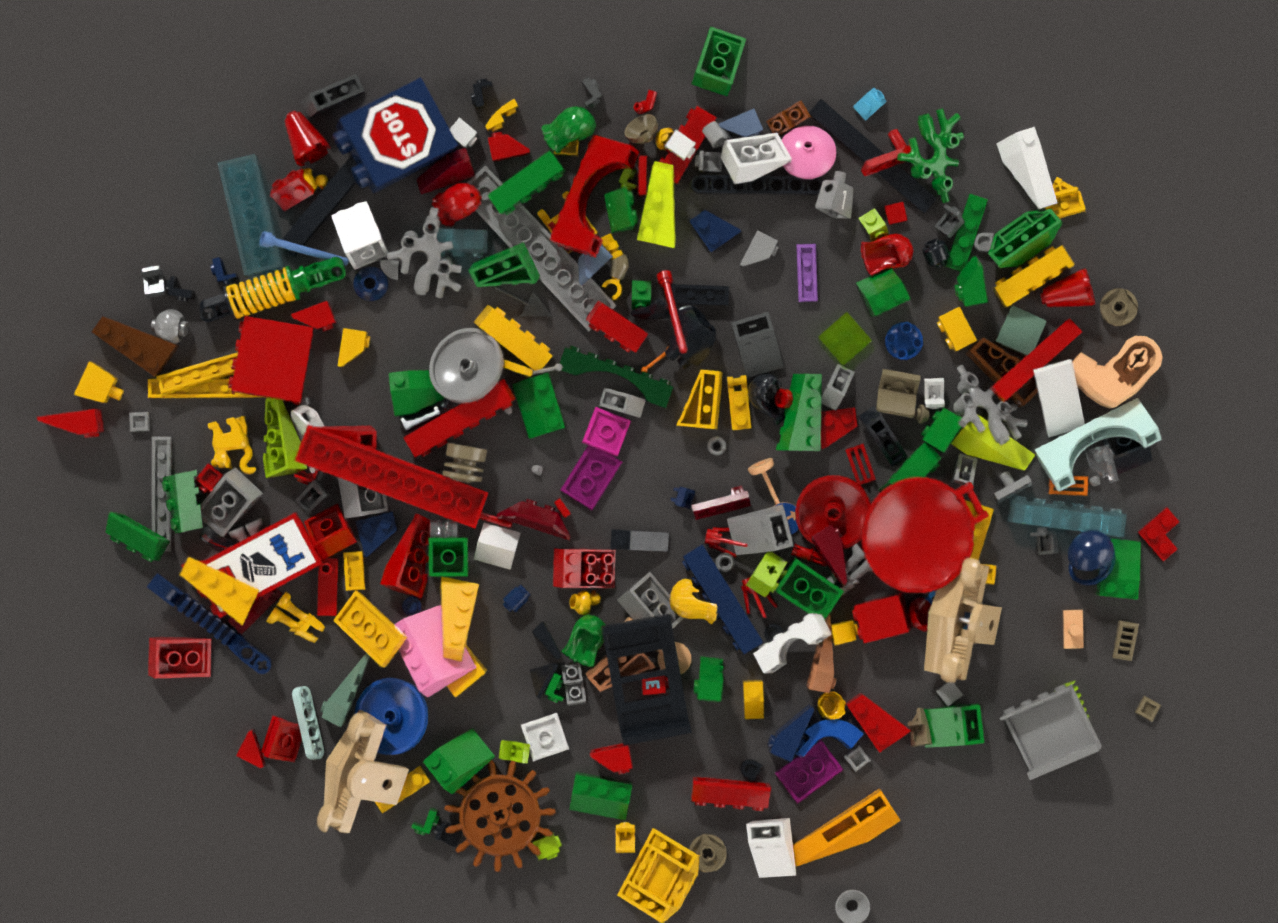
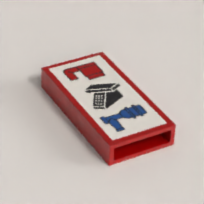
(268, 557)

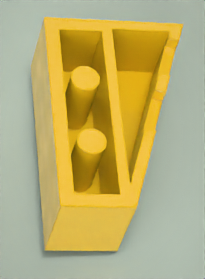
(704, 401)

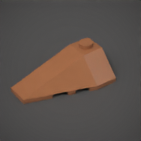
(822, 669)

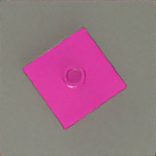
(606, 431)

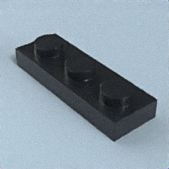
(700, 294)

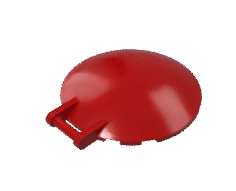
(920, 533)

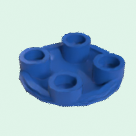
(904, 341)

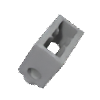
(836, 197)

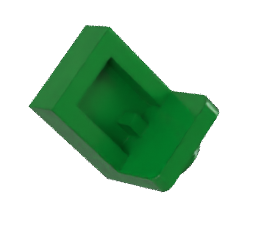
(640, 294)
(432, 820)

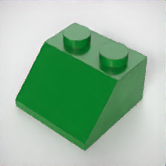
(971, 284)
(941, 430)
(448, 557)

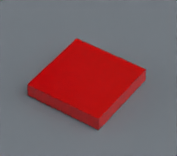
(642, 177)

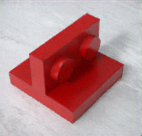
(282, 740)

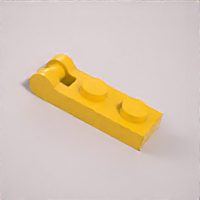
(739, 403)

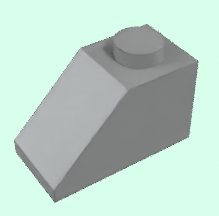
(760, 249)
(837, 387)
(622, 402)

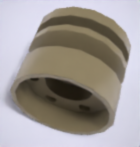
(464, 462)

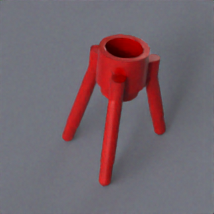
(714, 537)
(745, 588)

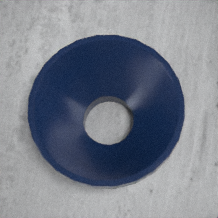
(380, 287)

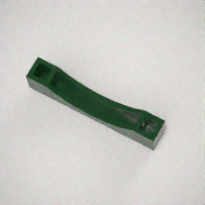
(578, 363)

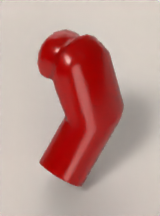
(646, 105)

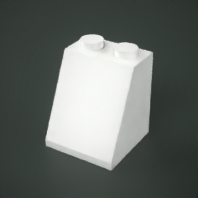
(360, 235)

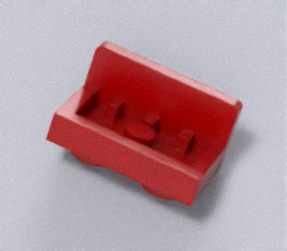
(291, 190)

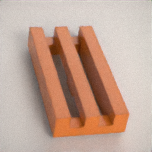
(1085, 486)

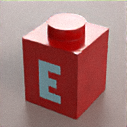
(655, 685)

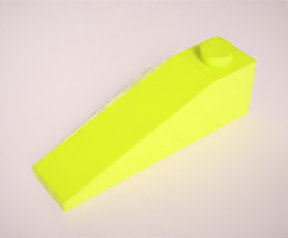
(985, 447)

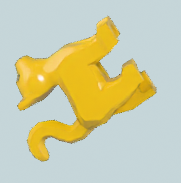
(230, 441)

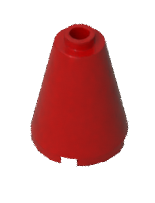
(305, 139)
(1069, 291)

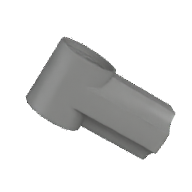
(715, 134)

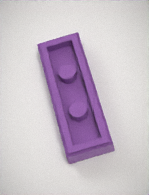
(807, 273)

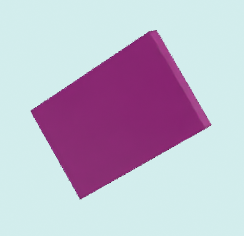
(591, 476)
(810, 772)

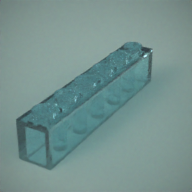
(1066, 517)

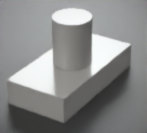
(1011, 487)

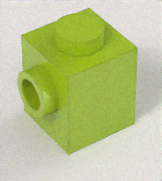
(548, 846)

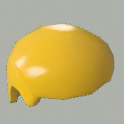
(831, 705)

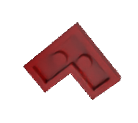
(1154, 534)

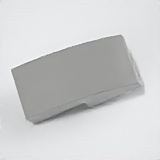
(573, 684)

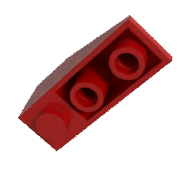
(360, 434)

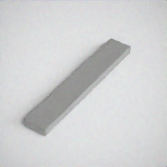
(161, 468)

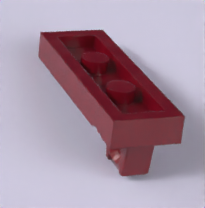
(737, 500)
(259, 606)

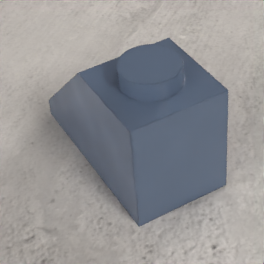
(743, 125)
(590, 266)

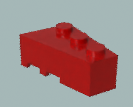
(876, 722)

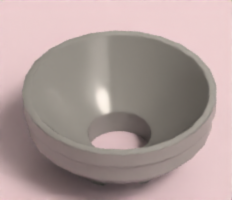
(857, 915)

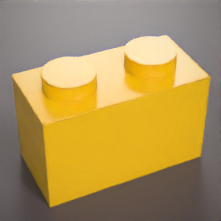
(956, 329)

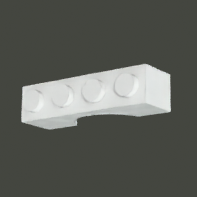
(773, 655)

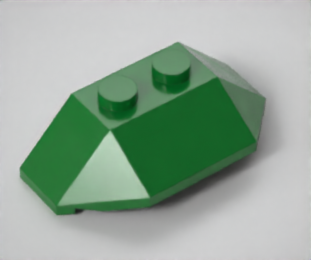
(1024, 238)

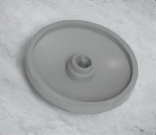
(466, 365)

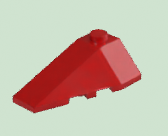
(408, 563)

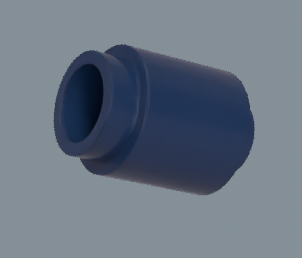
(516, 598)

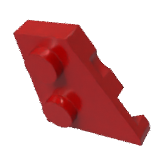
(836, 424)

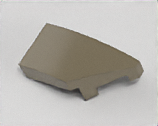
(919, 729)

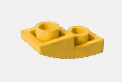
(496, 121)

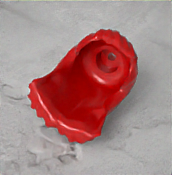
(457, 203)
(886, 253)

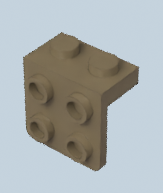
(897, 393)

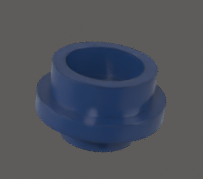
(411, 606)

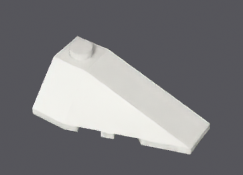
(1026, 161)

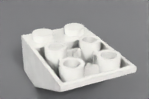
(772, 847)

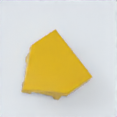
(1068, 199)

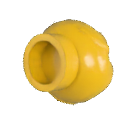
(320, 181)
(583, 600)

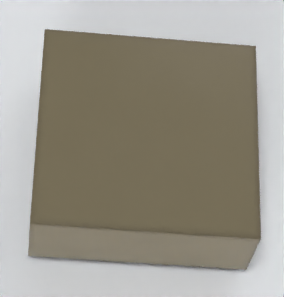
(1147, 708)

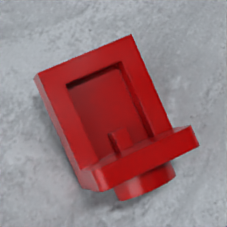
(207, 478)

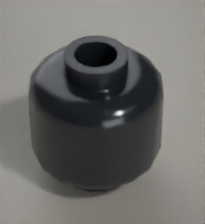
(936, 253)

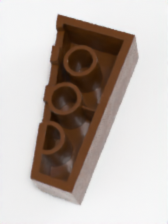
(997, 364)

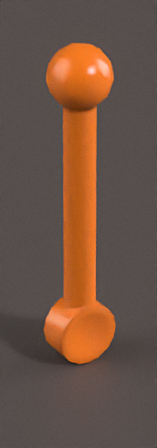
(645, 368)

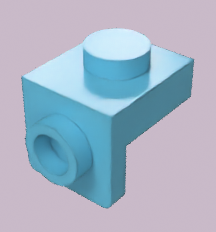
(870, 103)

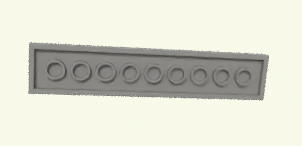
(556, 267)

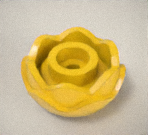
(663, 137)

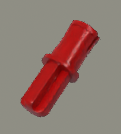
(808, 554)

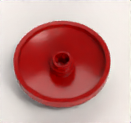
(834, 502)

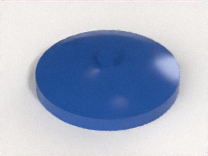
(400, 709)

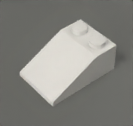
(754, 156)

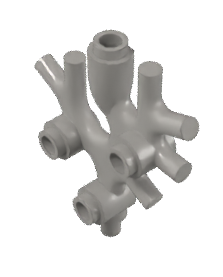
(433, 249)
(974, 397)

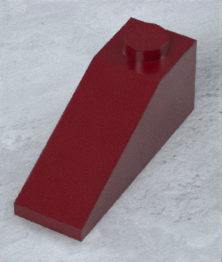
(447, 171)
(830, 547)

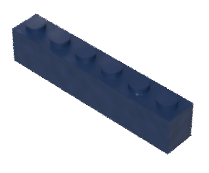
(719, 593)

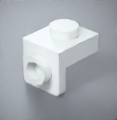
(934, 393)

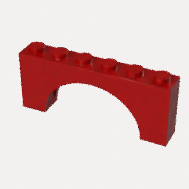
(599, 160)

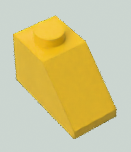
(352, 345)
(843, 632)
(753, 699)

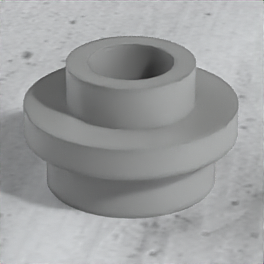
(721, 450)
(720, 557)

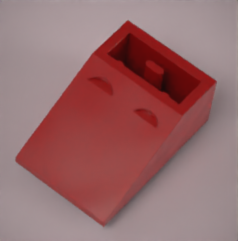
(584, 568)

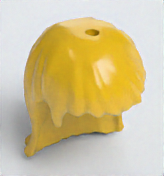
(687, 606)

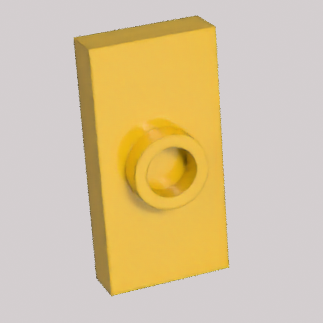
(354, 570)

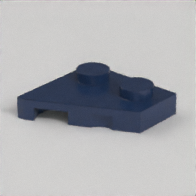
(713, 230)
(375, 531)

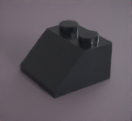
(1127, 453)

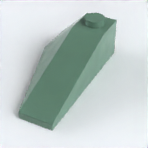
(340, 702)

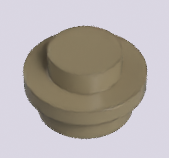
(921, 414)

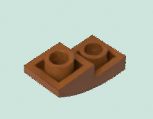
(788, 118)

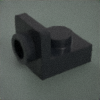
(449, 838)

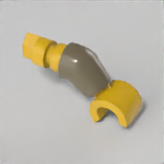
(618, 262)

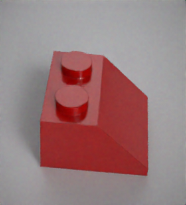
(330, 531)
(614, 757)

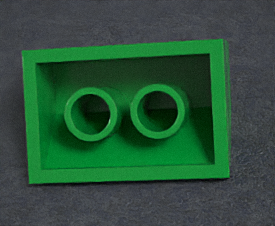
(538, 405)
(136, 536)
(600, 796)

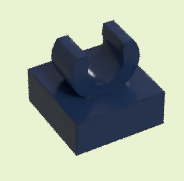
(684, 497)

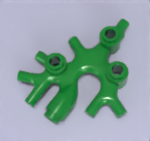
(940, 142)

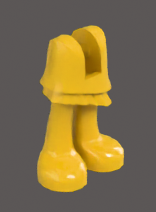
(301, 627)

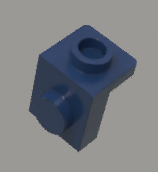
(218, 269)

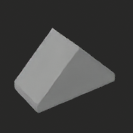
(964, 469)

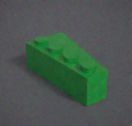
(526, 183)
(803, 417)

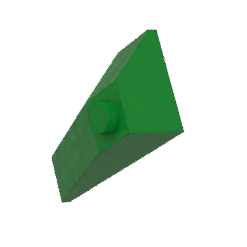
(412, 391)

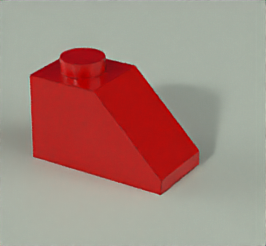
(506, 147)
(318, 316)

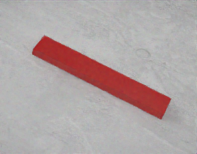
(1036, 359)

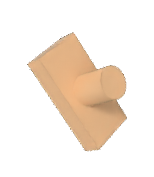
(1073, 629)

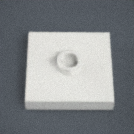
(545, 736)

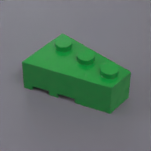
(505, 267)
(917, 465)

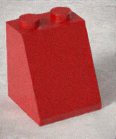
(882, 617)

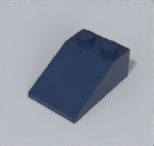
(788, 737)

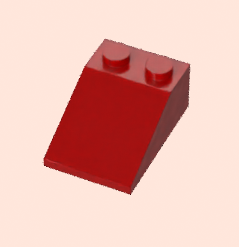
(80, 422)
(179, 657)

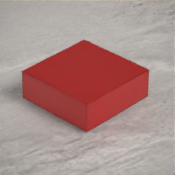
(895, 213)
(562, 507)

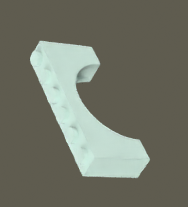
(1125, 421)

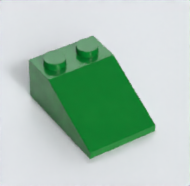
(718, 61)
(1125, 576)
(808, 589)
(459, 760)

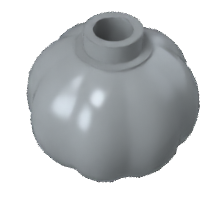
(170, 326)

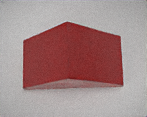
(251, 751)

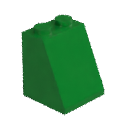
(882, 291)

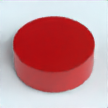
(783, 398)

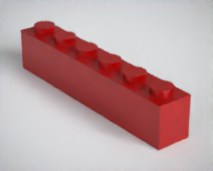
(457, 419)

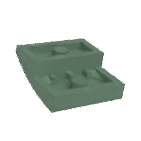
(1020, 331)

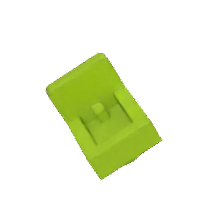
(874, 225)
(514, 751)

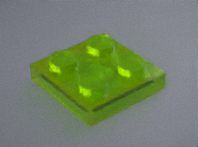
(844, 338)

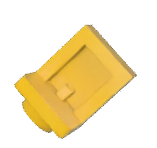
(625, 838)

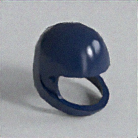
(1089, 552)

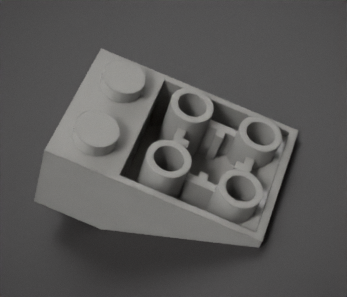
(761, 530)

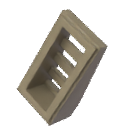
(1134, 626)

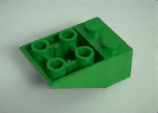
(619, 210)
(955, 725)

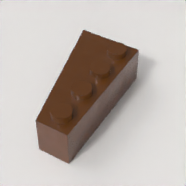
(140, 347)

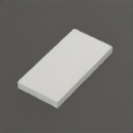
(1059, 398)

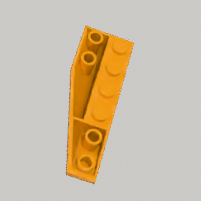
(848, 829)

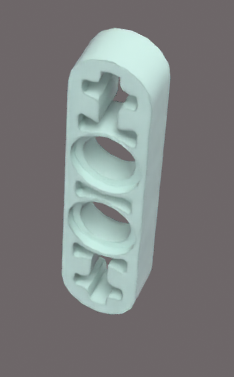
(309, 722)

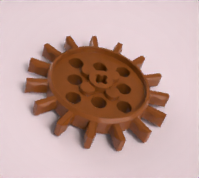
(519, 840)

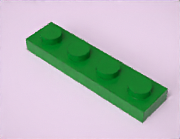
(966, 233)

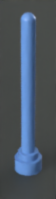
(268, 239)

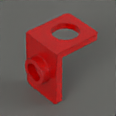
(305, 478)

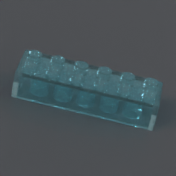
(249, 214)

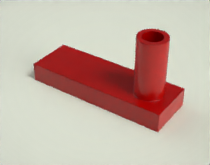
(887, 160)
(328, 587)

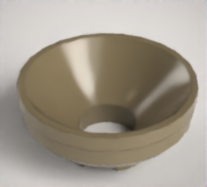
(641, 129)

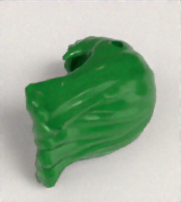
(567, 127)
(585, 640)

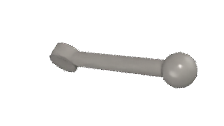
(558, 367)

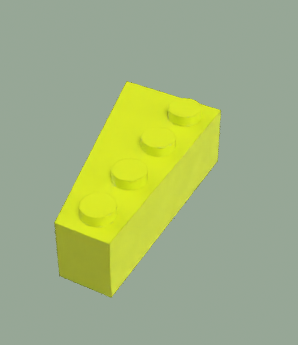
(659, 209)

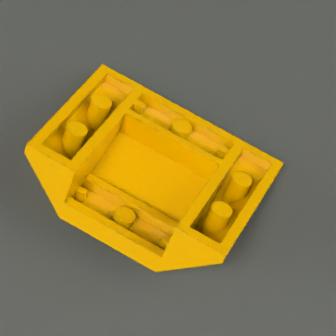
(660, 877)

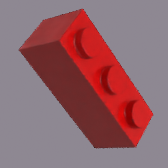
(616, 327)

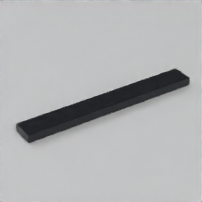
(867, 150)

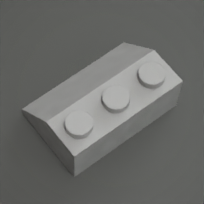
(360, 501)
(648, 599)

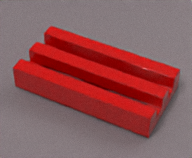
(865, 479)

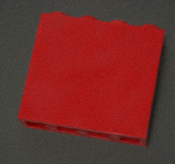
(271, 359)

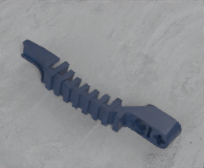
(213, 624)

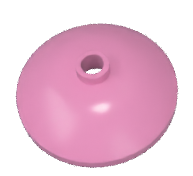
(812, 161)

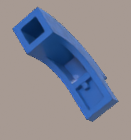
(837, 729)

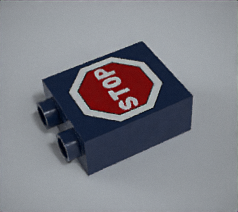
(394, 136)

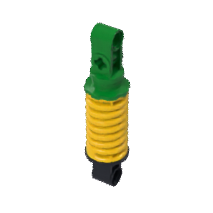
(271, 291)

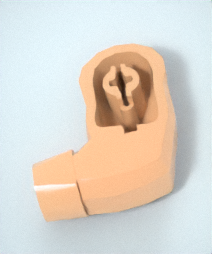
(1122, 375)

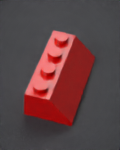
(730, 792)

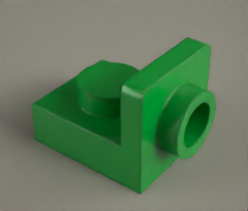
(554, 684)

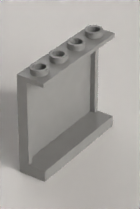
(1051, 730)

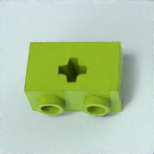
(767, 573)

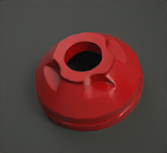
(920, 608)

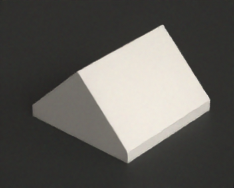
(497, 545)

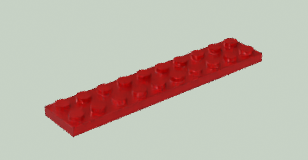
(391, 476)

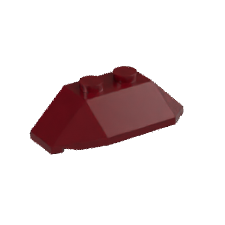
(536, 517)

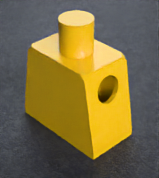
(98, 384)

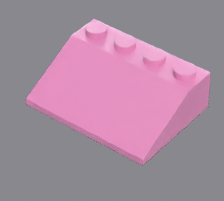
(424, 652)

